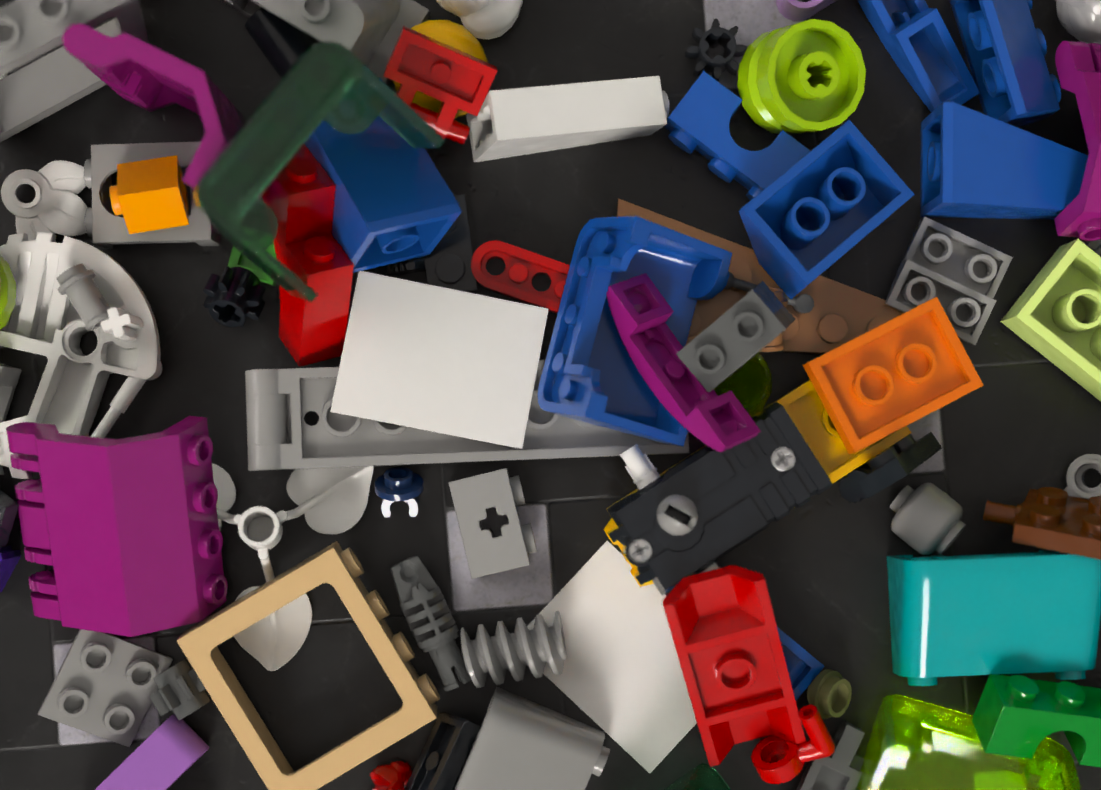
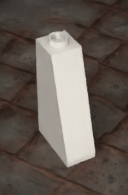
(566, 116)

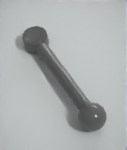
(802, 303)

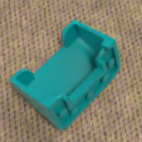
(993, 615)

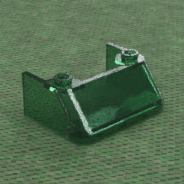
(320, 86)

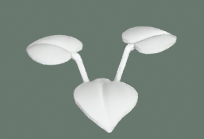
(331, 505)

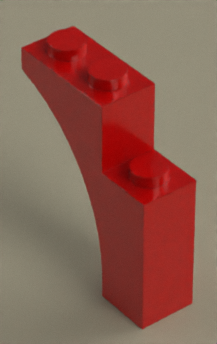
(304, 209)

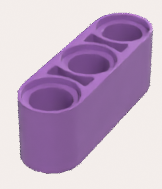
(158, 759)

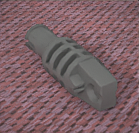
(429, 619)

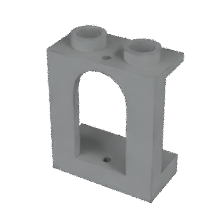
(111, 229)

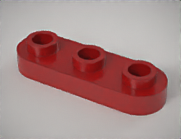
(519, 272)

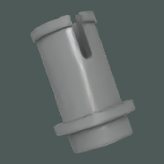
(84, 295)

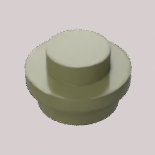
(829, 694)

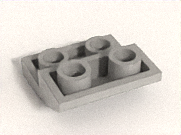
(955, 271)

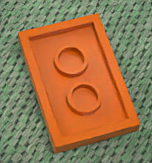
(893, 375)

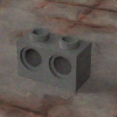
(736, 336)

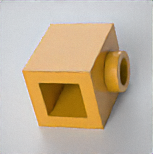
(150, 194)

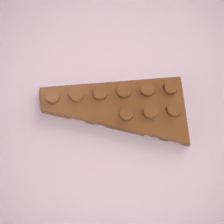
(838, 309)

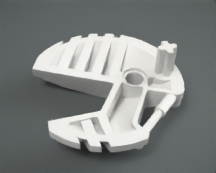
(51, 327)

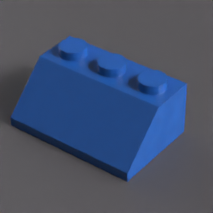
(1007, 60)
(821, 208)

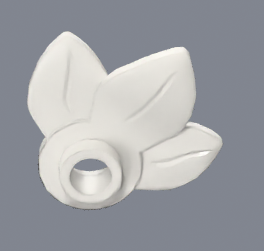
(56, 200)

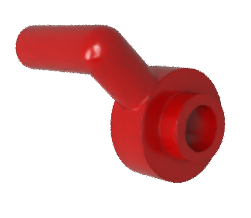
(782, 760)

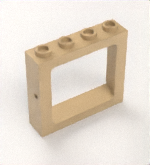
(368, 611)

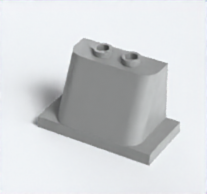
(362, 26)

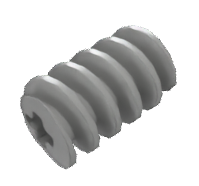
(514, 650)

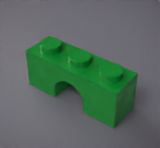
(1022, 711)

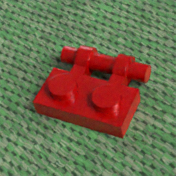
(443, 74)

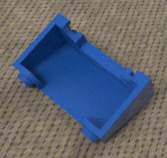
(586, 362)

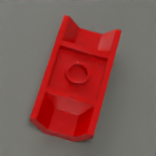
(732, 659)

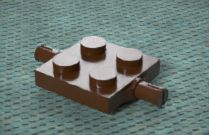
(1052, 521)

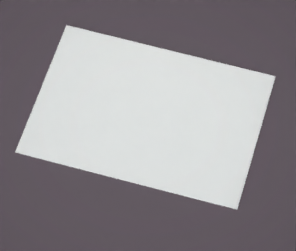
(439, 359)
(621, 658)

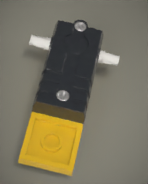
(733, 489)

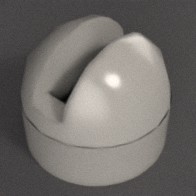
(672, 525)

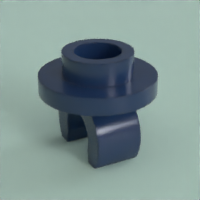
(399, 485)

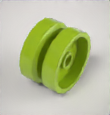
(801, 77)

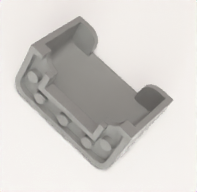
(531, 749)

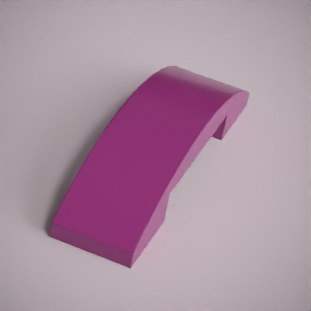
(640, 320)

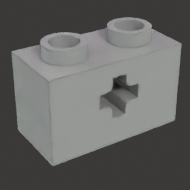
(483, 550)

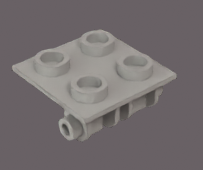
(104, 686)

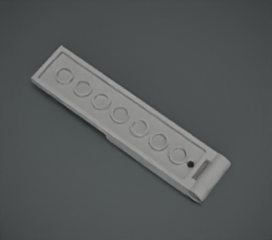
(284, 441)

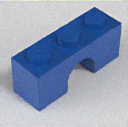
(702, 125)

